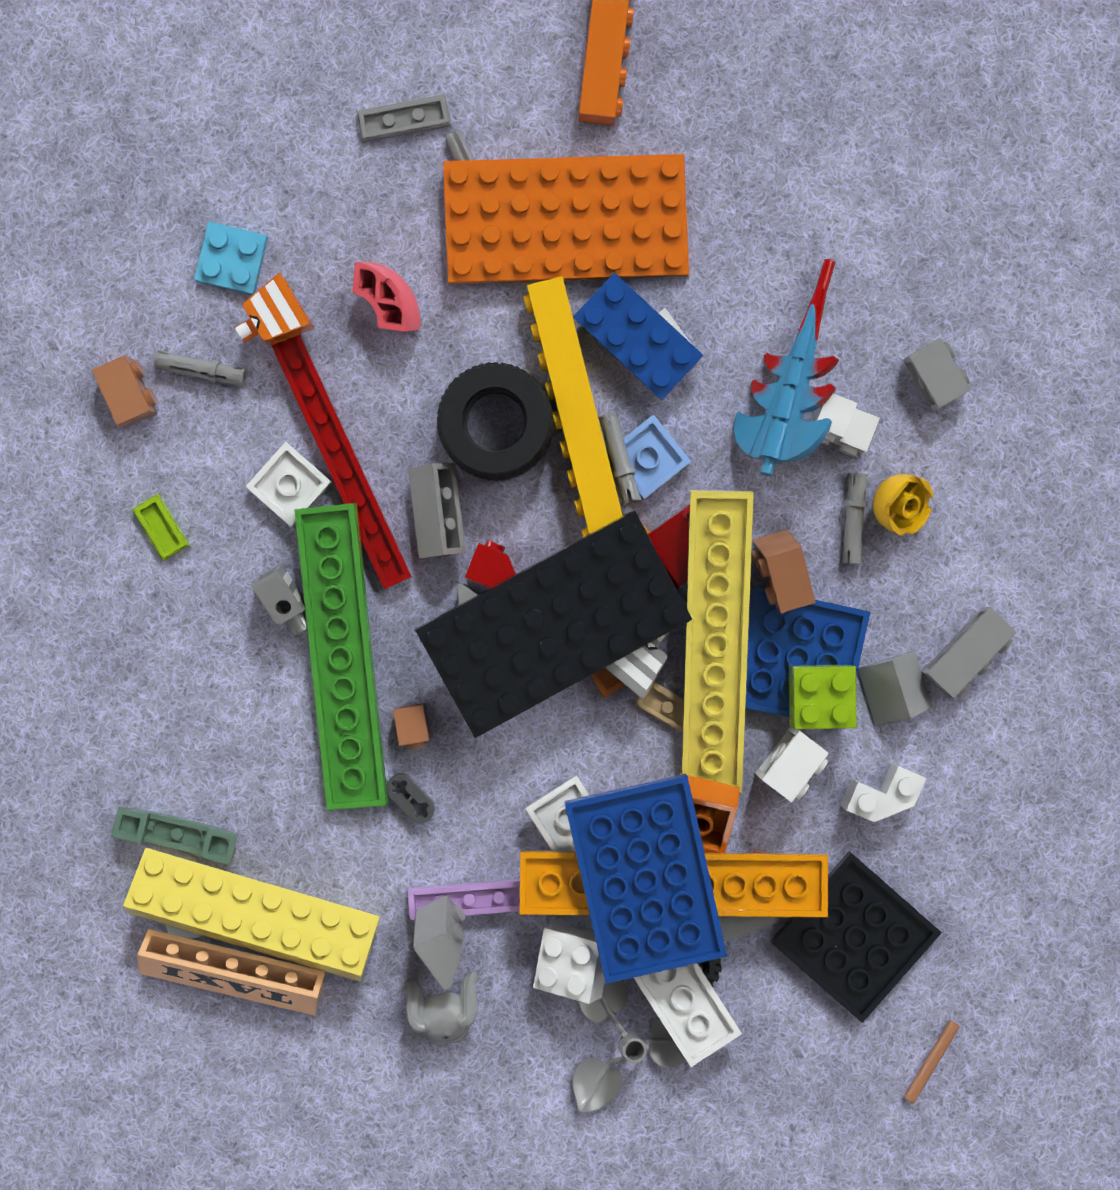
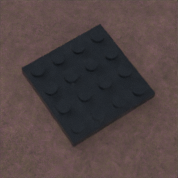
(862, 943)

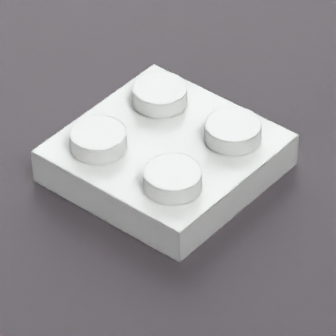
(288, 483)

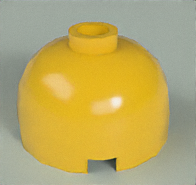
(902, 503)

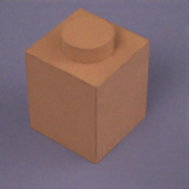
(412, 726)

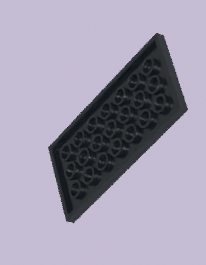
(553, 624)

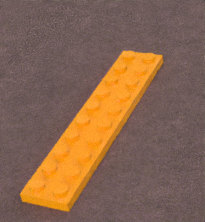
(740, 884)

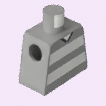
(278, 586)
(640, 667)

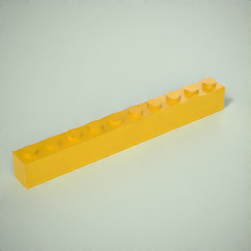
(574, 403)

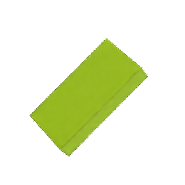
(161, 527)

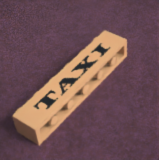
(231, 972)

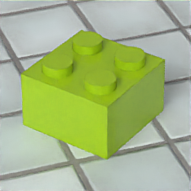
(822, 697)

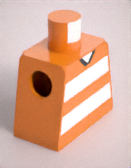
(274, 314)

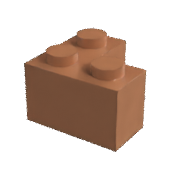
(784, 565)

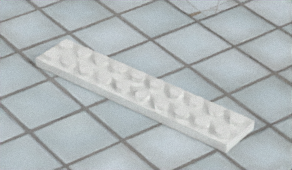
(678, 995)

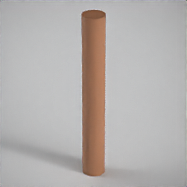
(931, 1061)

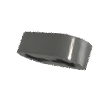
(405, 803)

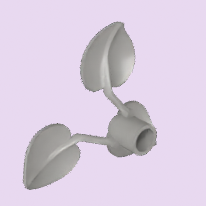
(596, 1082)

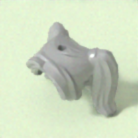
(443, 1015)

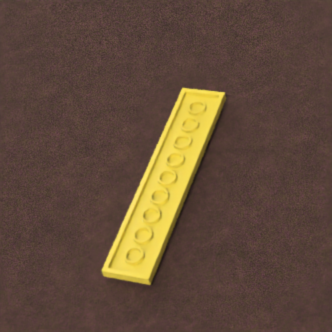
(717, 634)

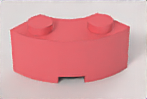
(388, 295)

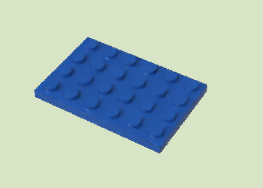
(645, 878)

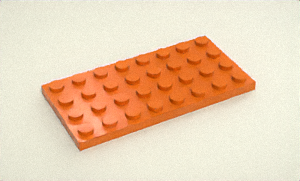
(565, 218)

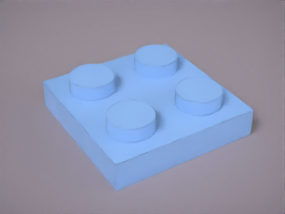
(653, 456)

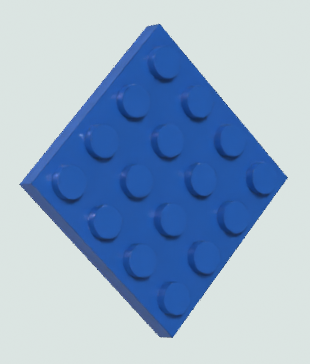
(804, 636)

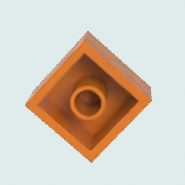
(715, 811)

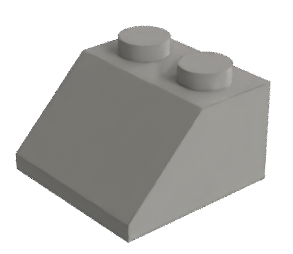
(440, 938)

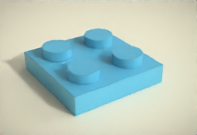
(231, 258)

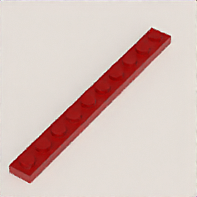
(341, 460)

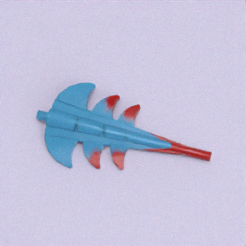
(781, 431)

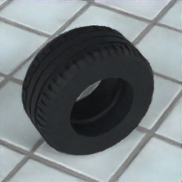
(483, 381)

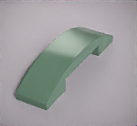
(175, 833)

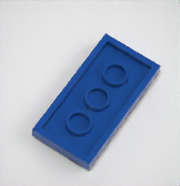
(637, 336)

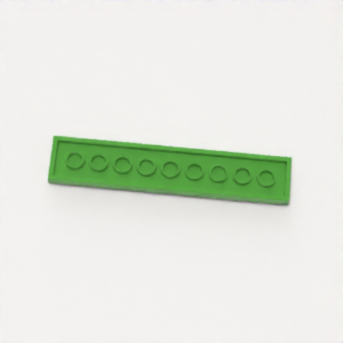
(341, 656)

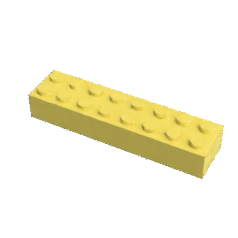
(252, 914)

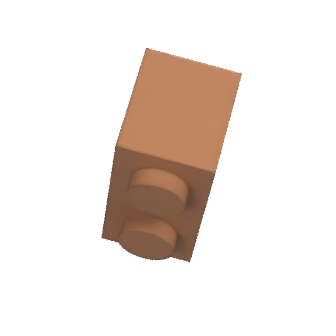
(125, 391)

